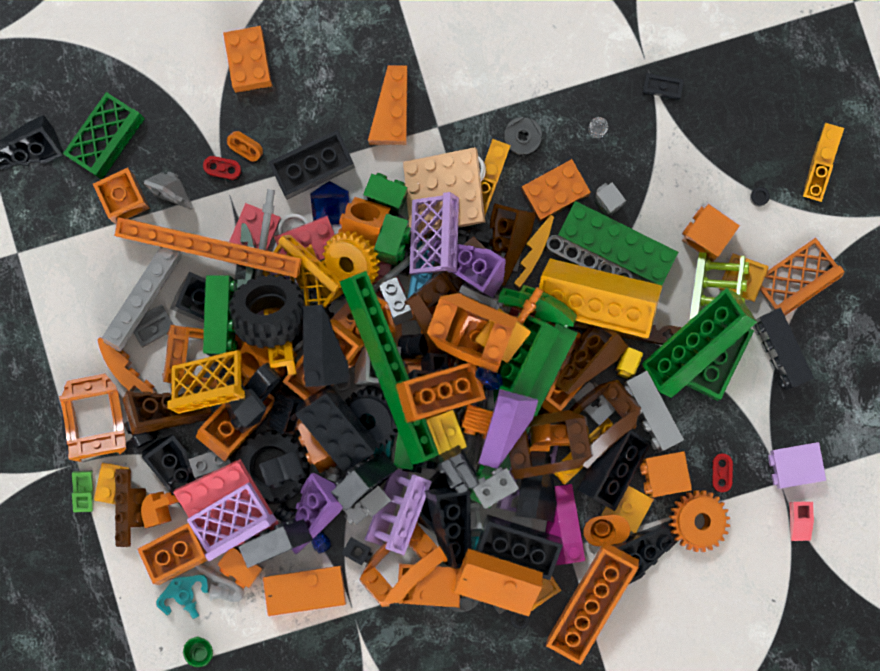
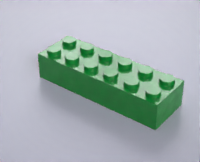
(618, 244)
(699, 342)

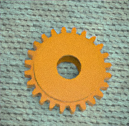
(350, 246)

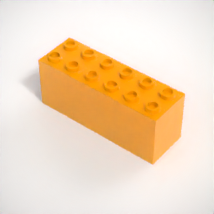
(603, 297)

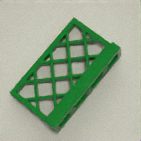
(114, 146)

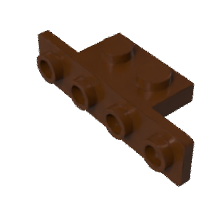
(127, 507)

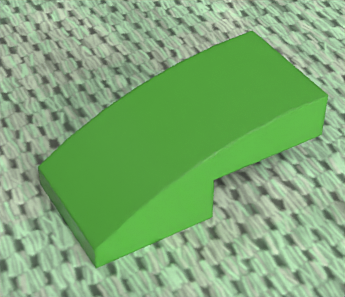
(82, 491)

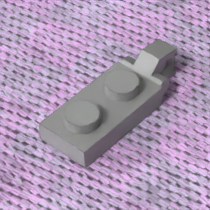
(473, 293)

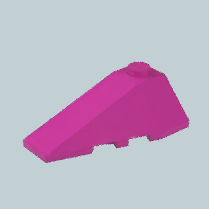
(567, 526)

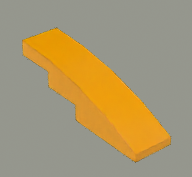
(536, 245)

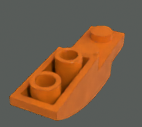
(118, 364)

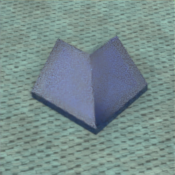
(329, 201)

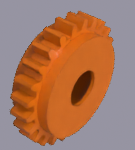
(685, 516)

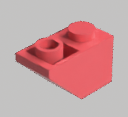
(801, 520)

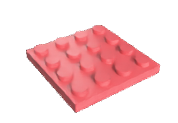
(213, 487)

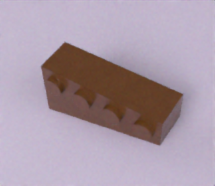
(150, 412)

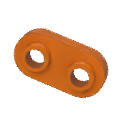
(245, 147)

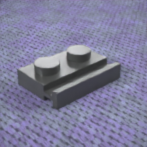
(153, 326)

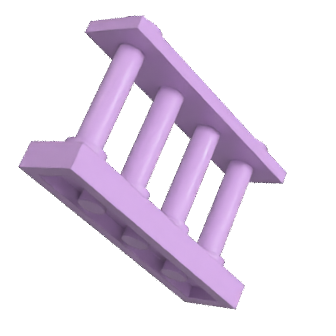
(407, 516)

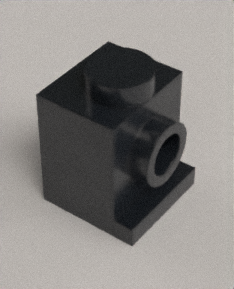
(351, 546)

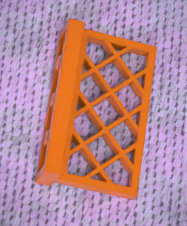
(811, 288)

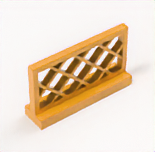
(314, 266)
(212, 396)

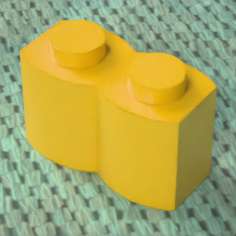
(628, 363)

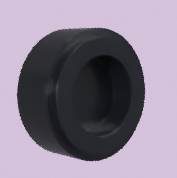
(759, 196)

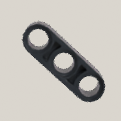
(263, 381)

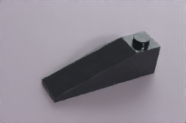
(30, 144)
(191, 297)
(322, 354)
(243, 412)
(169, 463)
(537, 493)

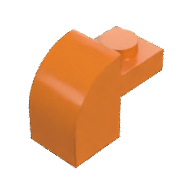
(548, 435)
(155, 508)

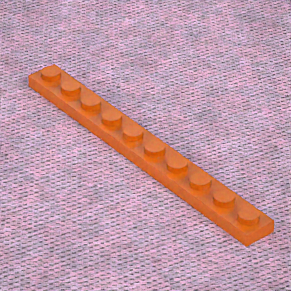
(208, 247)

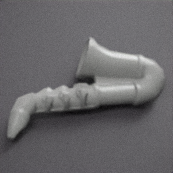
(226, 588)

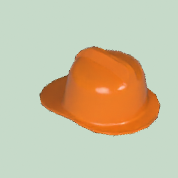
(607, 528)

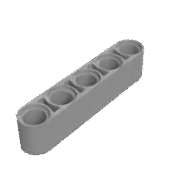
(582, 253)

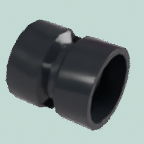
(413, 346)
(140, 439)

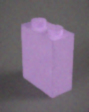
(797, 465)

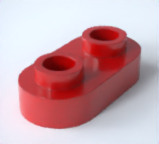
(222, 168)
(722, 472)

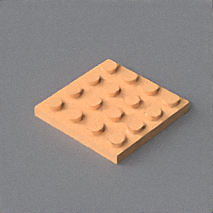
(443, 173)

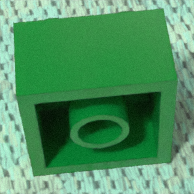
(386, 192)
(392, 240)

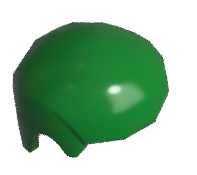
(197, 652)

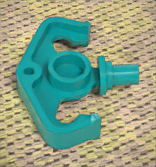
(182, 592)

